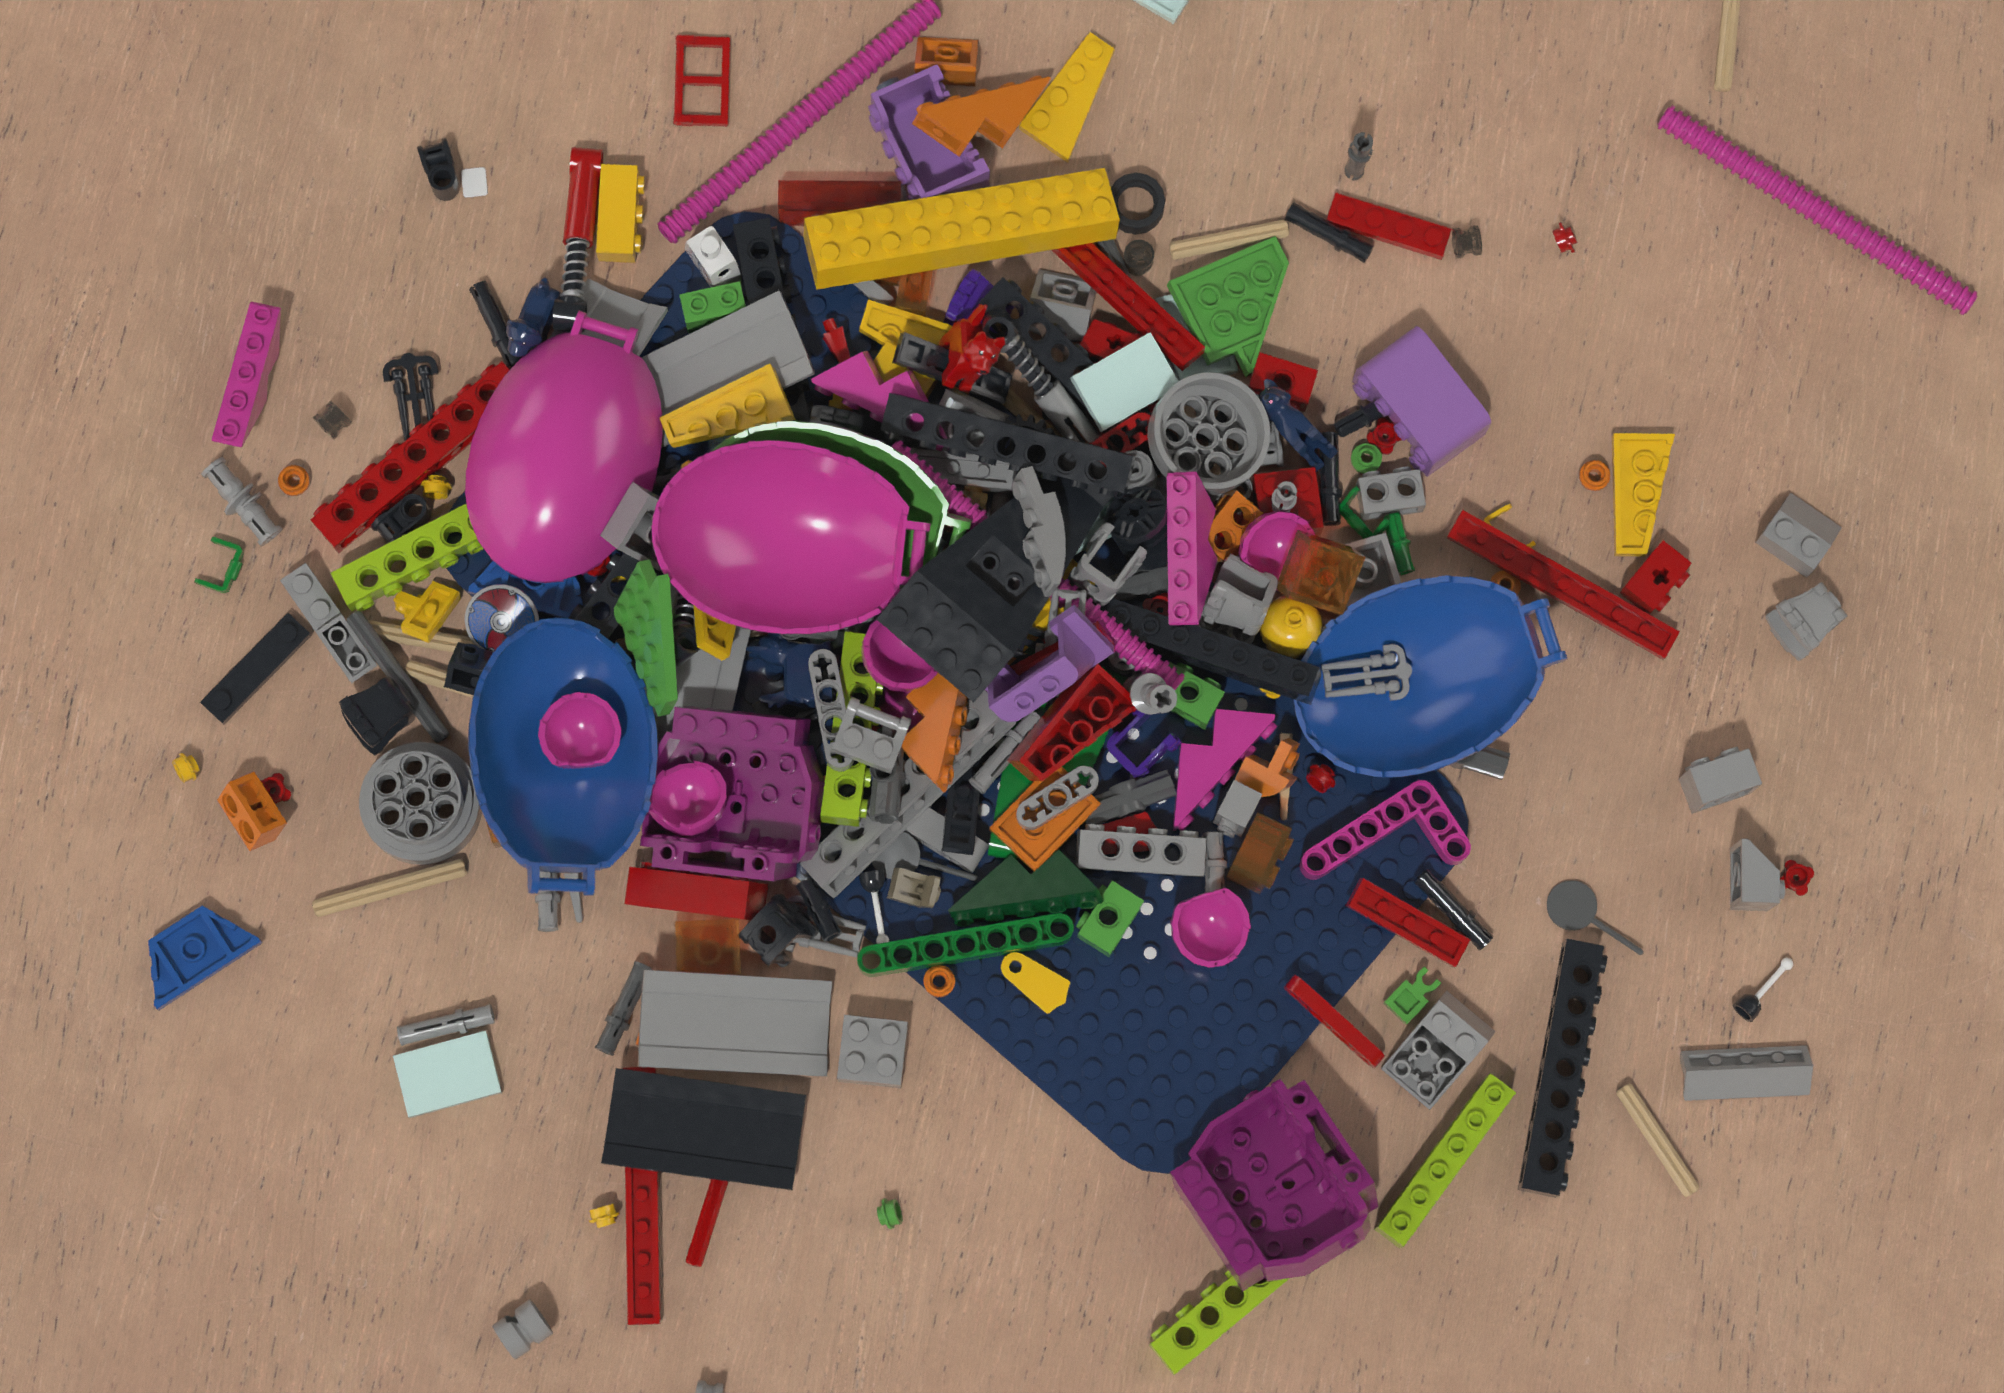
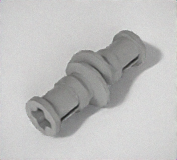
(241, 501)
(1150, 693)

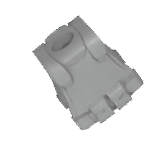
(1106, 587)
(1240, 596)
(1805, 620)

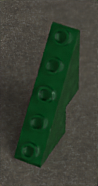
(1014, 892)

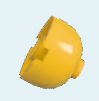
(1290, 627)

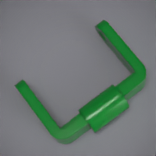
(1353, 519)
(232, 570)

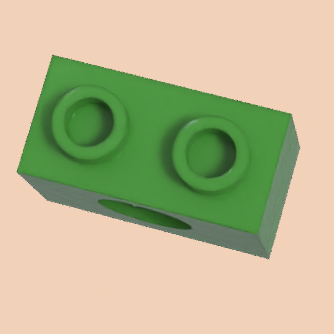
(711, 304)
(1202, 708)
(1106, 937)

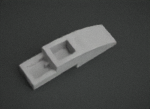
(1046, 540)
(328, 623)

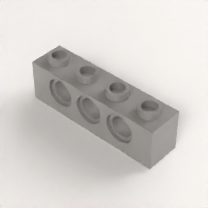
(1090, 856)

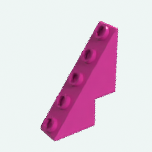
(249, 374)
(862, 385)
(1189, 551)
(1206, 766)

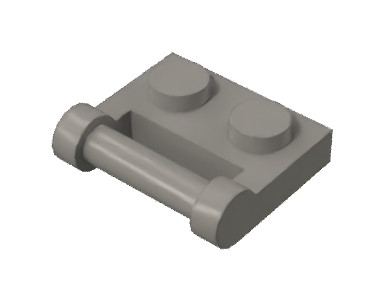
(868, 745)

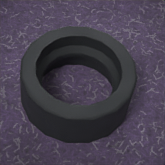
(1152, 186)

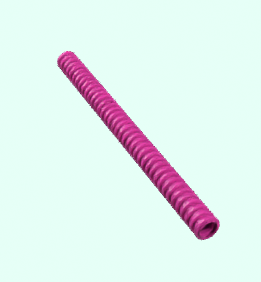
(798, 120)
(1817, 210)
(1124, 642)

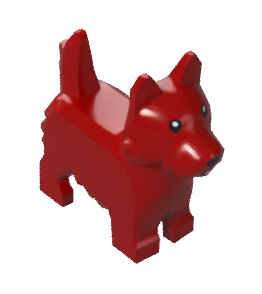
(969, 351)

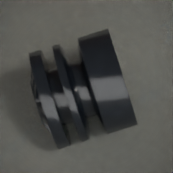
(1140, 521)

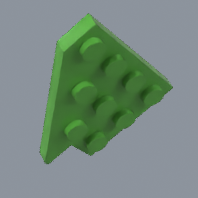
(1232, 302)
(648, 627)

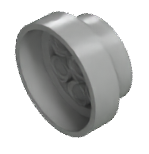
(1245, 424)
(443, 836)

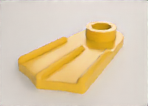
(1036, 982)

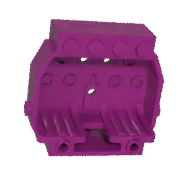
(777, 799)
(1254, 1154)

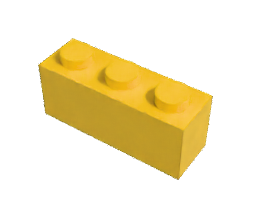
(619, 213)

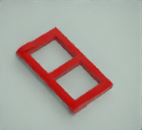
(705, 42)

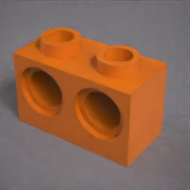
(1225, 523)
(251, 811)

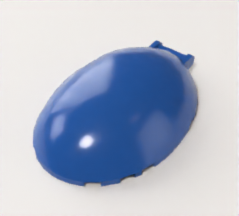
(1469, 680)
(547, 813)

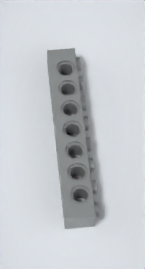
(858, 853)

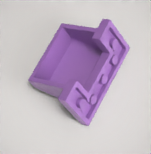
(1079, 650)

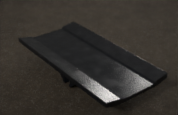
(703, 1129)

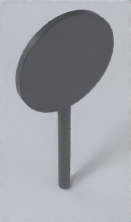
(906, 854)
(1574, 906)

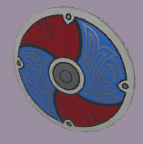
(496, 614)

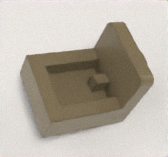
(914, 888)

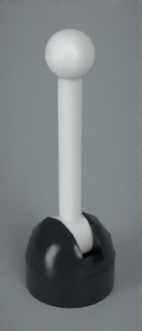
(873, 882)
(1748, 1005)

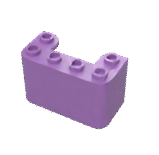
(920, 160)
(1423, 400)

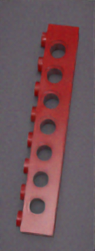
(438, 454)

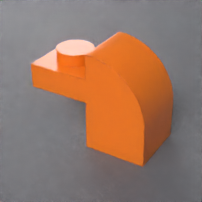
(1272, 776)

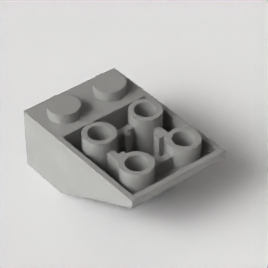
(1438, 1050)

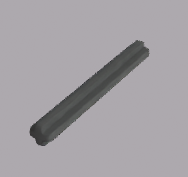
(396, 673)

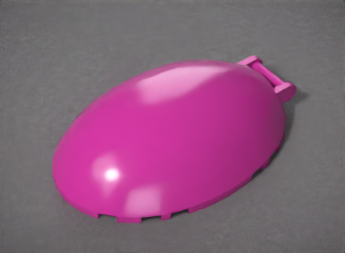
(562, 451)
(784, 537)

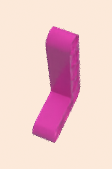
(1384, 826)

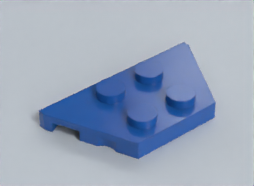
(551, 598)
(194, 952)

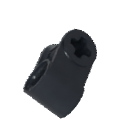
(439, 165)
(398, 518)

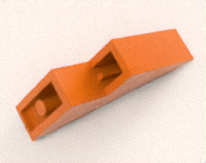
(991, 113)
(936, 736)

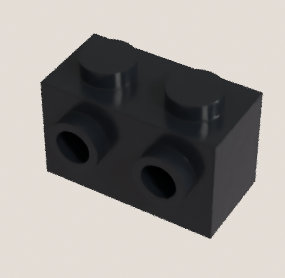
(466, 667)

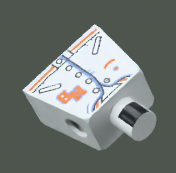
(712, 257)

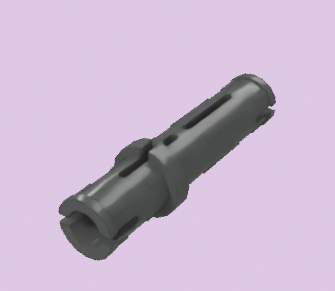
(1358, 155)
(623, 1009)

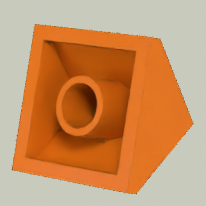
(954, 57)

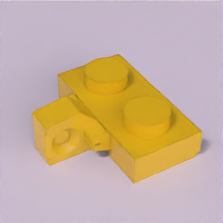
(426, 612)

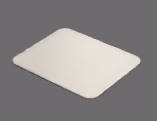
(474, 182)

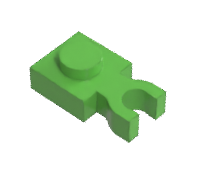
(1409, 999)

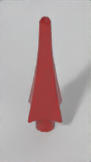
(836, 340)

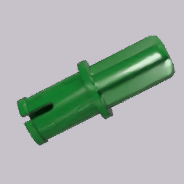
(1399, 544)

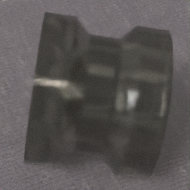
(1466, 241)
(1141, 251)
(332, 420)

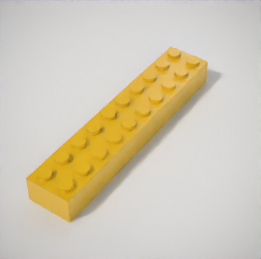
(960, 228)

